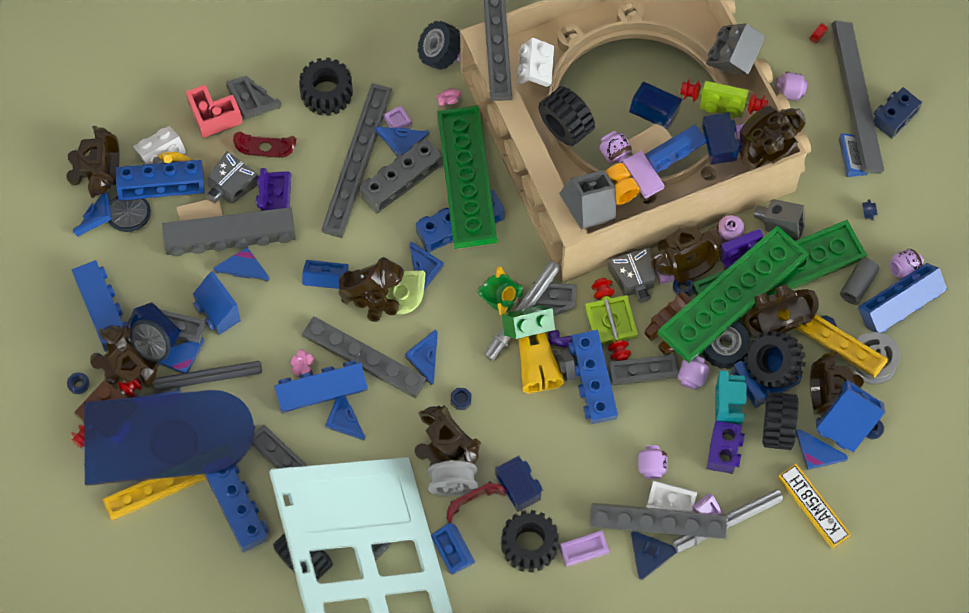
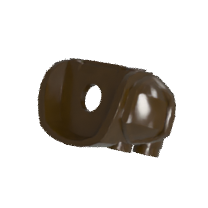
(767, 132)
(98, 165)
(685, 257)
(370, 287)
(764, 317)
(122, 358)
(827, 382)
(446, 438)

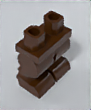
(663, 317)

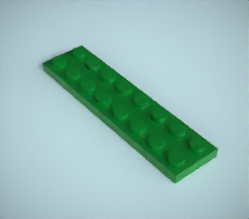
(466, 177)
(828, 252)
(732, 294)

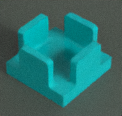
(729, 398)

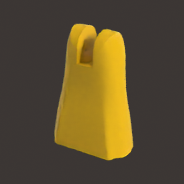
(538, 365)

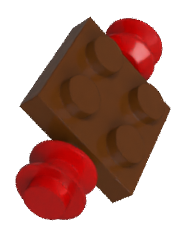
(104, 392)

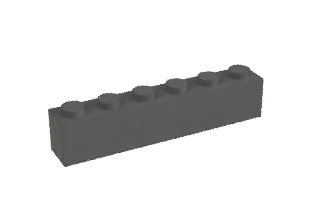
(228, 231)

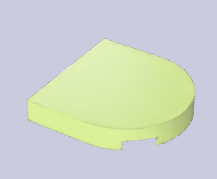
(409, 291)

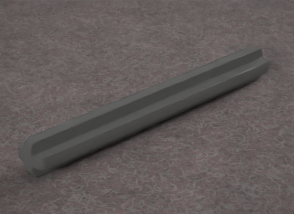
(207, 375)

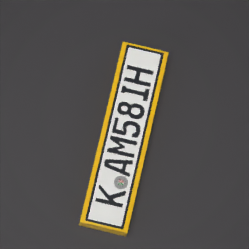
(814, 506)

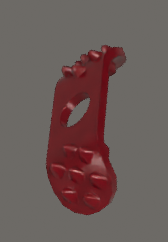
(250, 145)
(489, 489)

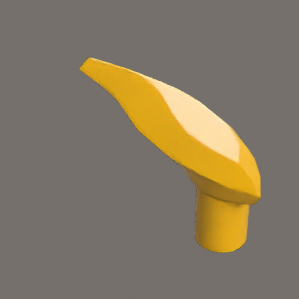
(170, 156)

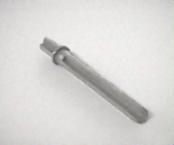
(528, 301)
(734, 517)

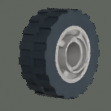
(439, 45)
(728, 356)

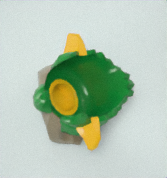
(501, 292)

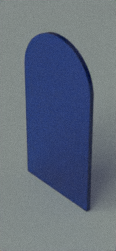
(165, 436)

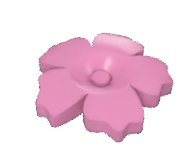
(449, 96)
(301, 362)

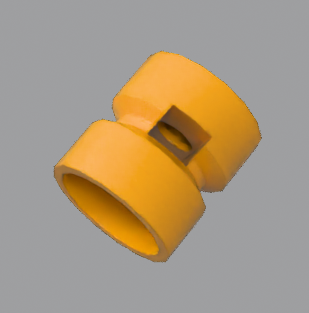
(625, 187)

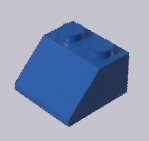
(216, 304)

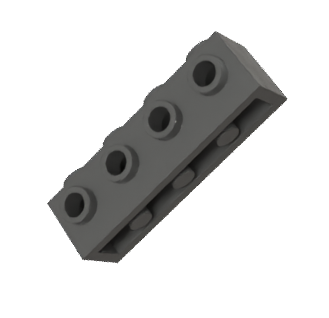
(400, 175)

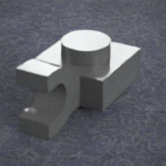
(565, 363)

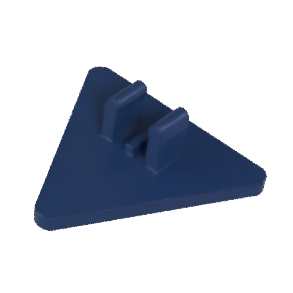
(650, 553)

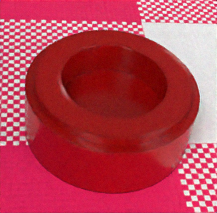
(818, 33)

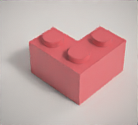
(210, 115)

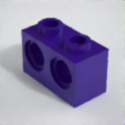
(720, 446)

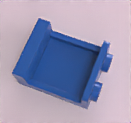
(756, 392)
(850, 417)

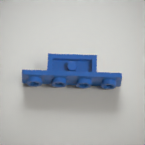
(675, 148)

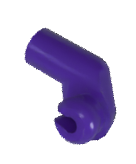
(555, 339)

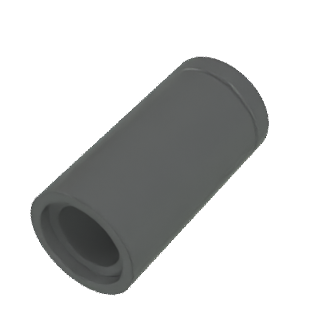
(859, 280)

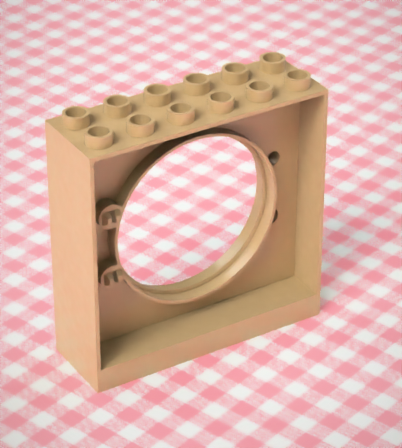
(544, 164)

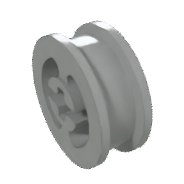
(883, 345)
(452, 478)

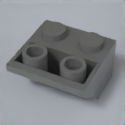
(735, 49)
(590, 199)

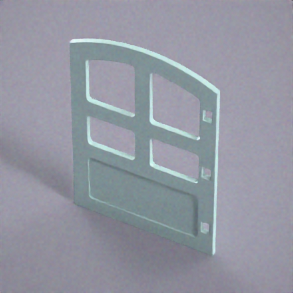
(357, 508)

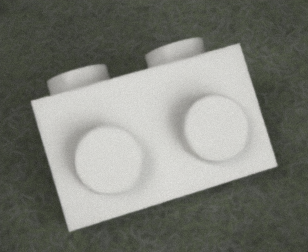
(535, 62)
(163, 141)
(671, 497)

